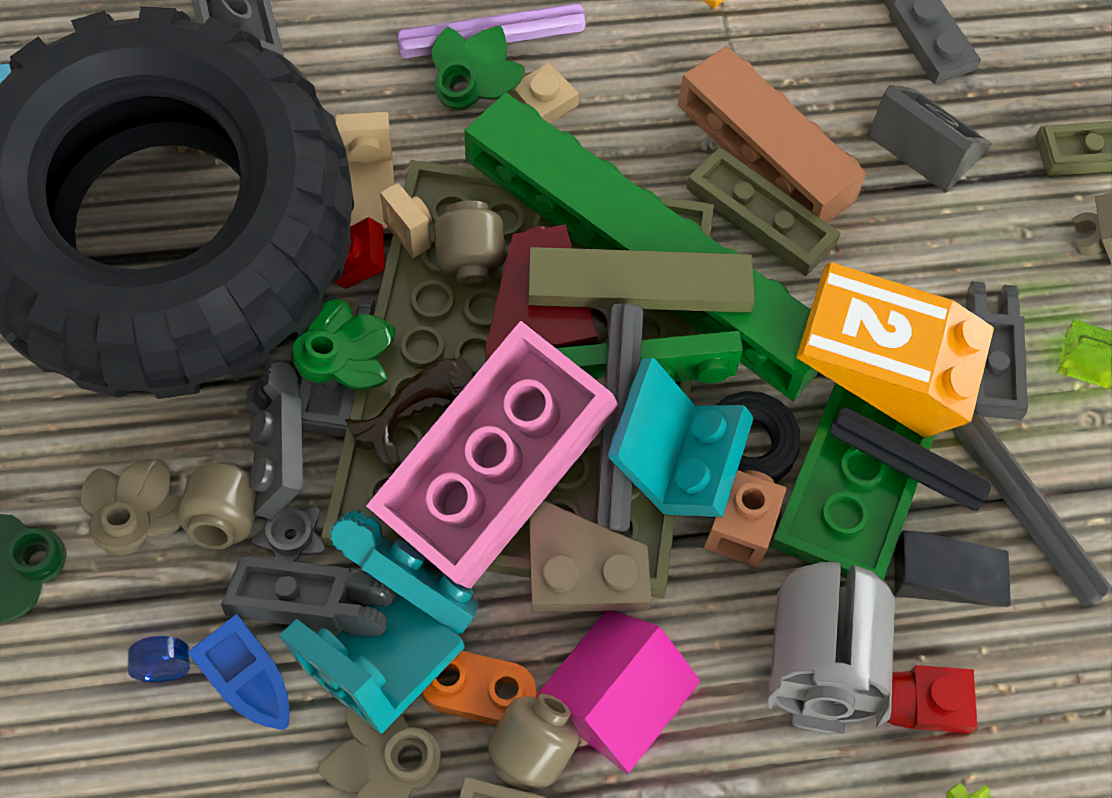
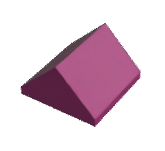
(622, 686)

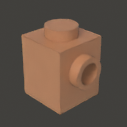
(748, 518)

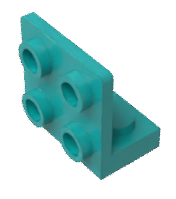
(678, 451)
(378, 673)

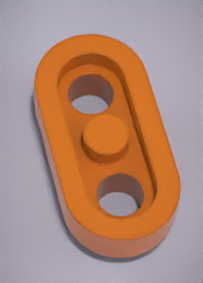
(474, 691)

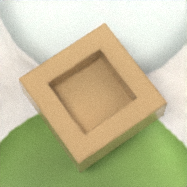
(547, 93)
(406, 219)

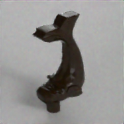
(431, 387)

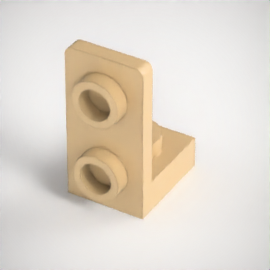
(369, 161)

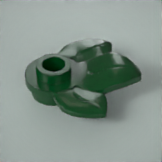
(18, 580)

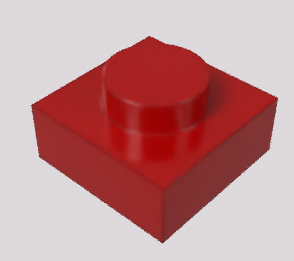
(365, 253)

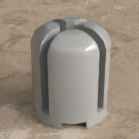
(833, 648)

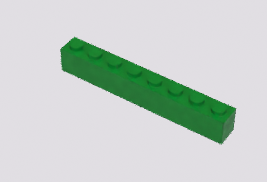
(609, 212)

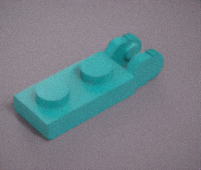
(403, 571)

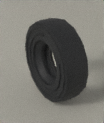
(782, 429)

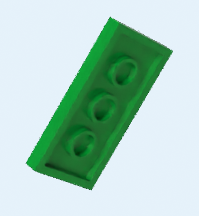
(844, 500)

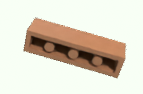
(769, 134)

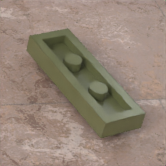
(763, 210)

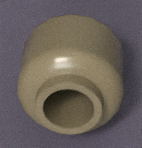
(469, 241)
(217, 505)
(533, 742)

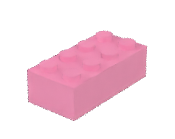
(494, 455)

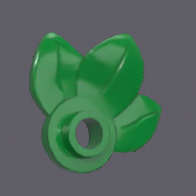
(477, 62)
(348, 347)

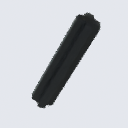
(910, 459)

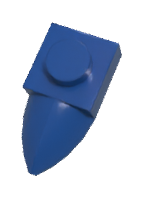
(243, 673)

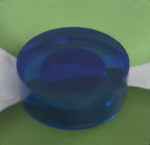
(158, 659)

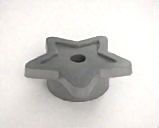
(291, 519)

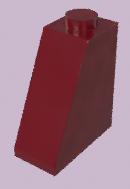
(556, 324)

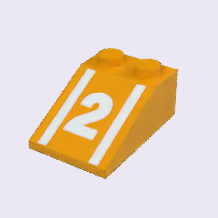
(897, 348)

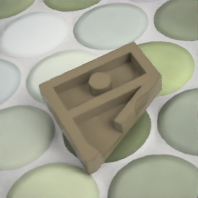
(584, 565)

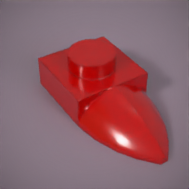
(934, 699)

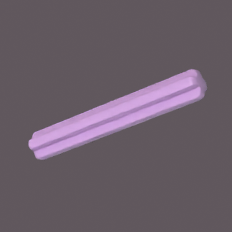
(516, 26)

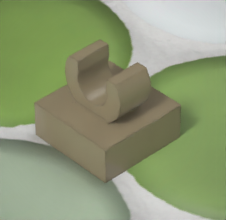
(1100, 224)

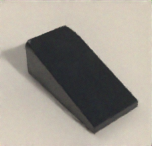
(950, 570)

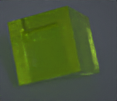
(1087, 354)

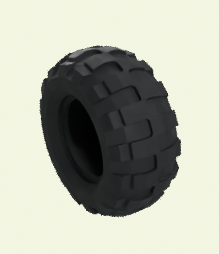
(143, 86)

